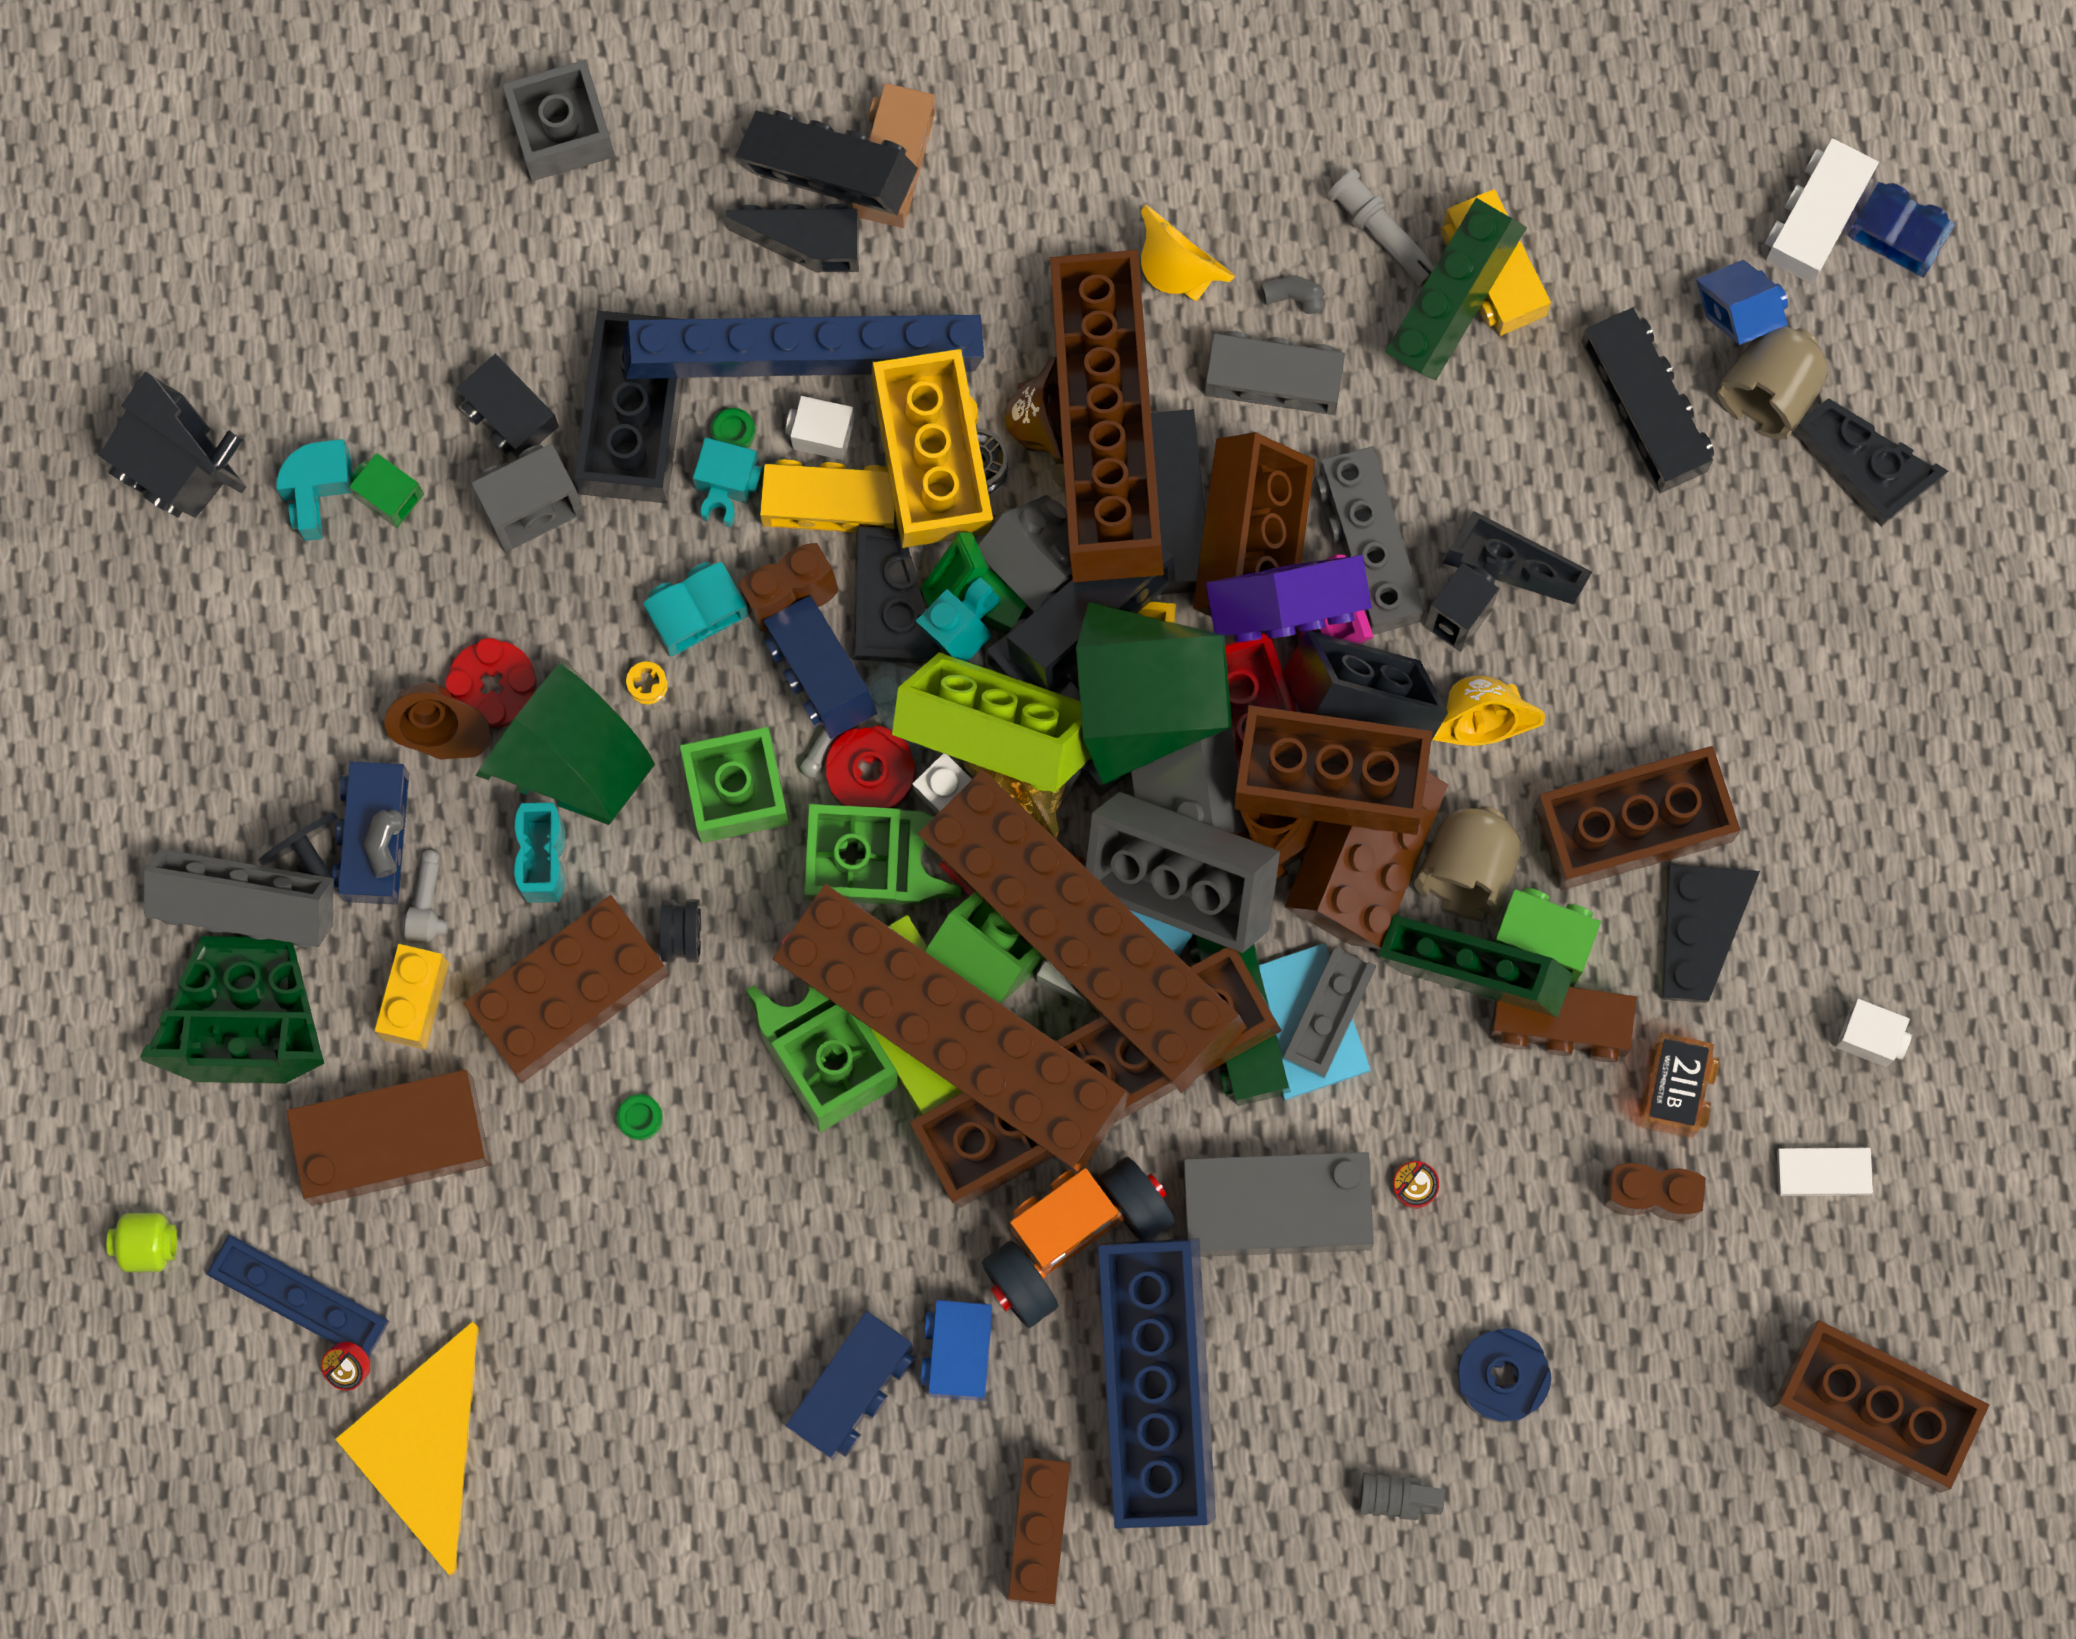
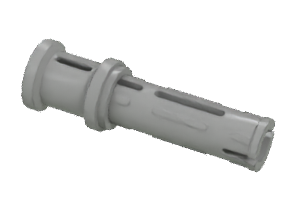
(1370, 214)

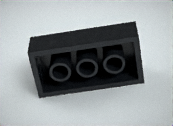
(625, 422)

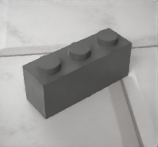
(1275, 373)

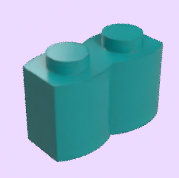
(695, 608)
(538, 862)

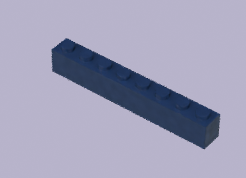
(792, 344)

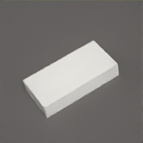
(1824, 1171)

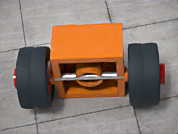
(1067, 1223)

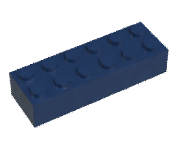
(1157, 1383)

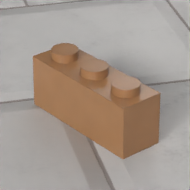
(906, 119)

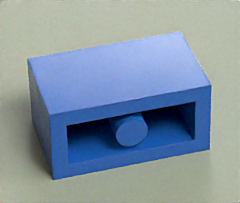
(1742, 301)
(958, 1350)

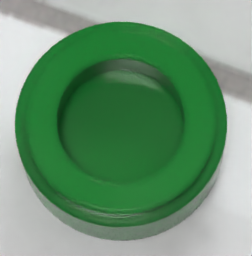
(734, 427)
(639, 1117)

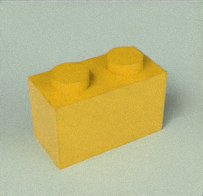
(412, 996)

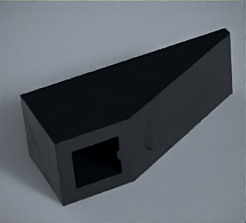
(810, 237)

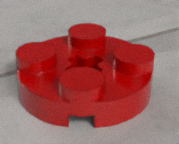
(489, 659)
(867, 746)

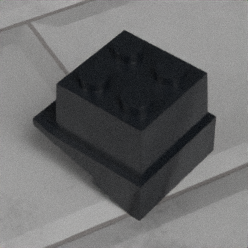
(166, 450)

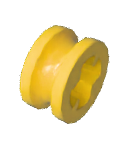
(635, 675)

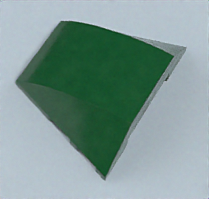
(1147, 688)
(571, 749)
(238, 1016)

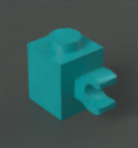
(726, 474)
(957, 624)

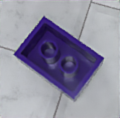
(1289, 598)

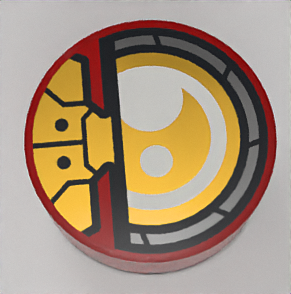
(1415, 1184)
(345, 1366)

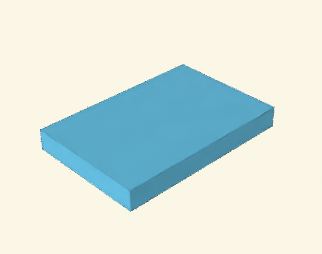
(1289, 988)

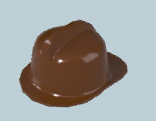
(436, 723)

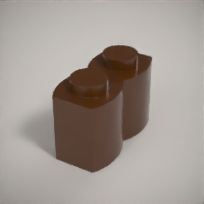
(780, 585)
(1641, 1189)

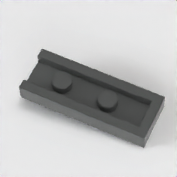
(1329, 1013)

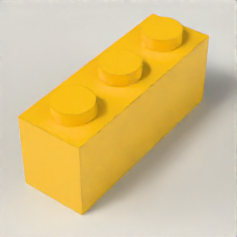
(1517, 292)
(826, 497)

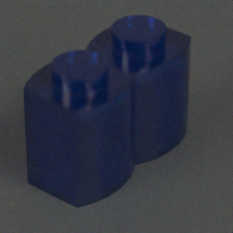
(1902, 228)

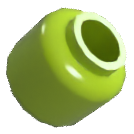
(142, 1242)

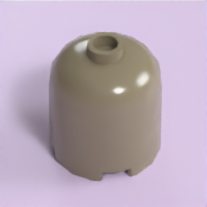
(1775, 381)
(1471, 863)

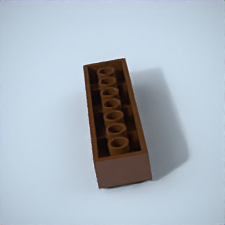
(1106, 417)
(1082, 931)
(953, 1028)
(981, 1152)

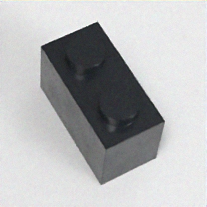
(505, 407)
(1462, 606)

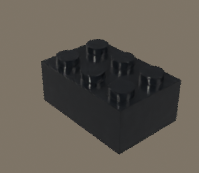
(1362, 684)

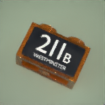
(1678, 1085)

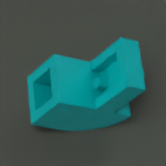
(313, 473)

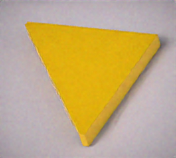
(418, 1445)

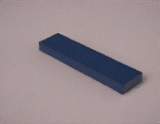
(296, 1296)

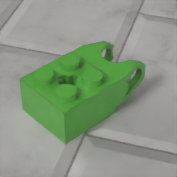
(891, 853)
(811, 1035)

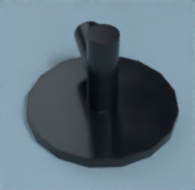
(300, 842)

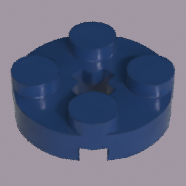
(1529, 1368)

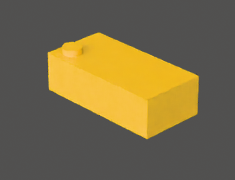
(931, 447)

